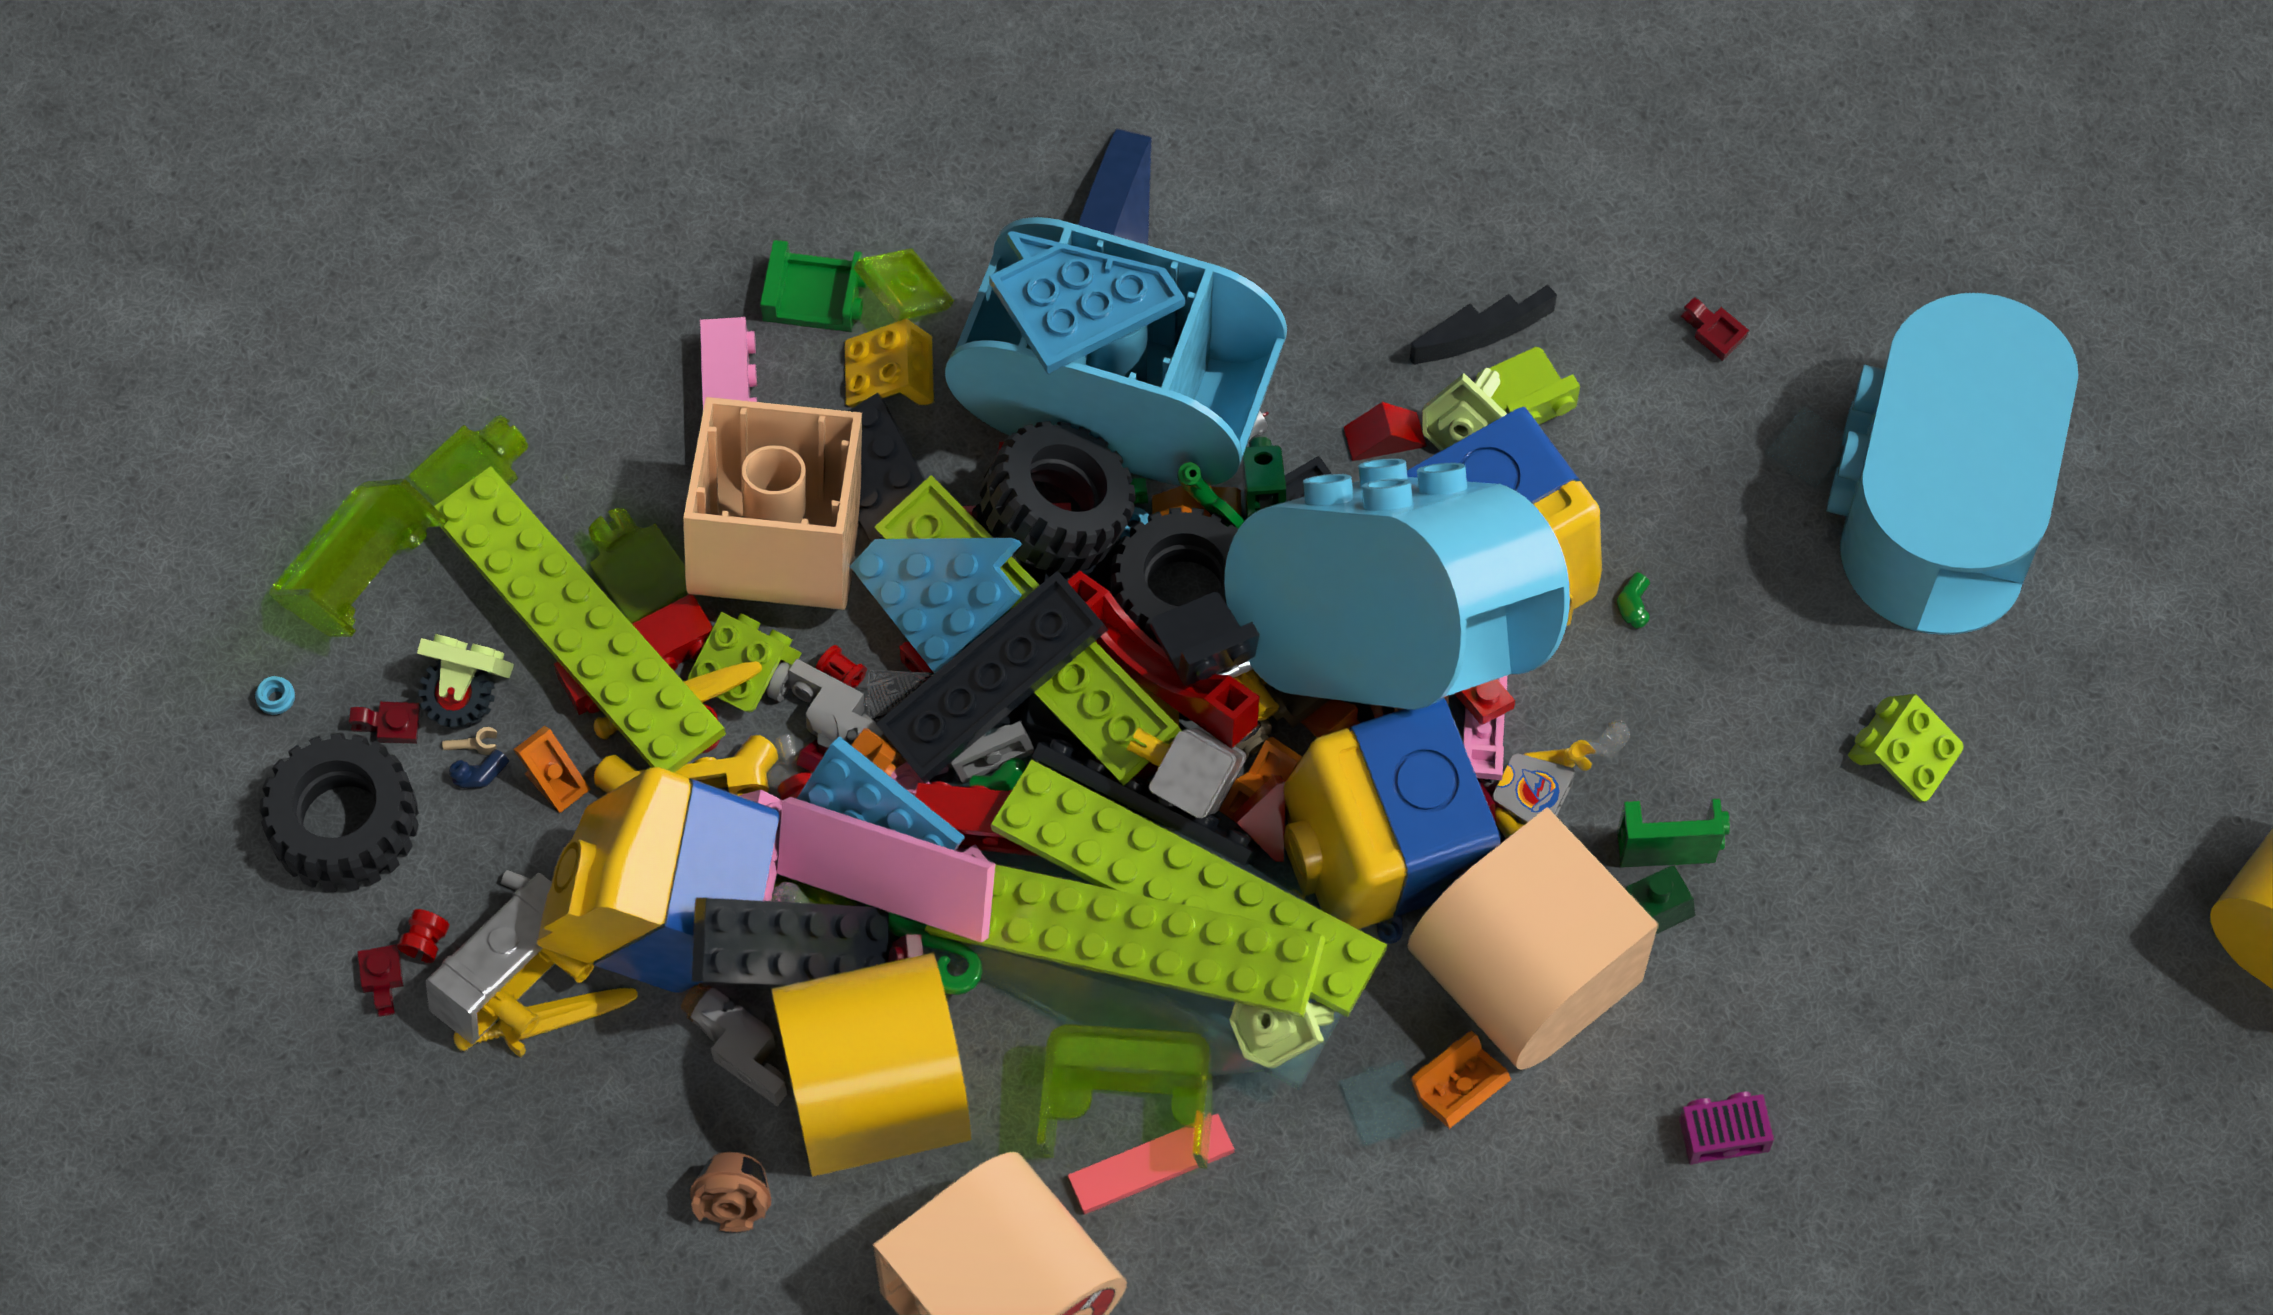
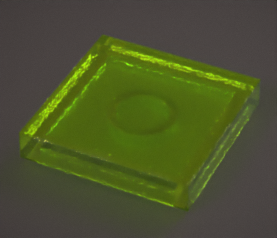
(904, 284)

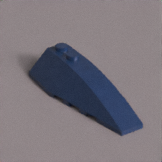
(1121, 189)

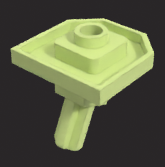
(1461, 409)
(1275, 1036)

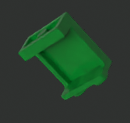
(811, 290)
(1670, 842)

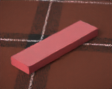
(1144, 1166)

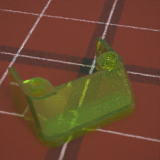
(352, 551)
(1129, 1061)

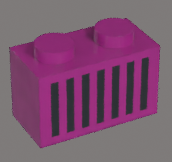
(1726, 1128)

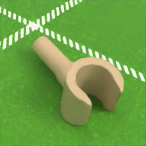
(474, 743)

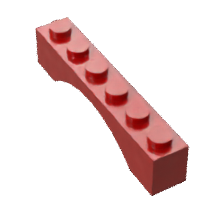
(1215, 704)

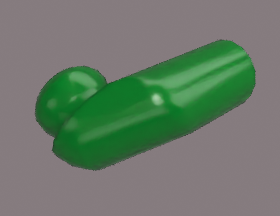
(1630, 601)
(1004, 778)

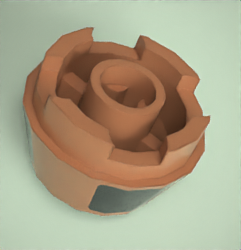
(731, 1192)

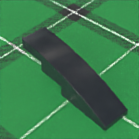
(1473, 330)

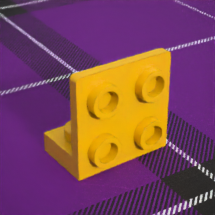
(889, 363)

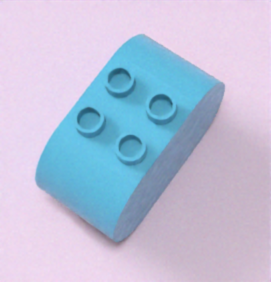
(1155, 395)
(1954, 462)
(1398, 586)

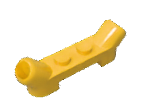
(741, 773)

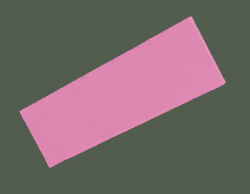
(886, 869)

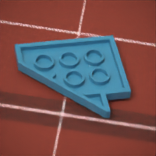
(1079, 298)
(940, 589)
(860, 789)

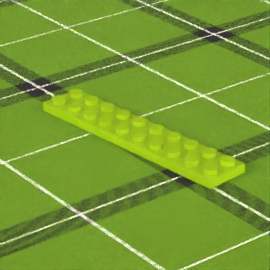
(578, 623)
(1091, 691)
(1141, 858)
(1151, 940)

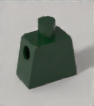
(1263, 475)
(1664, 898)

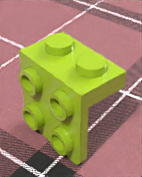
(1533, 383)
(739, 642)
(1908, 744)

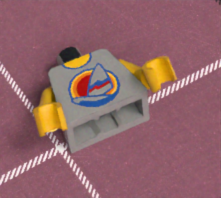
(1535, 783)

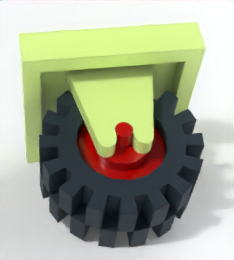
(459, 685)

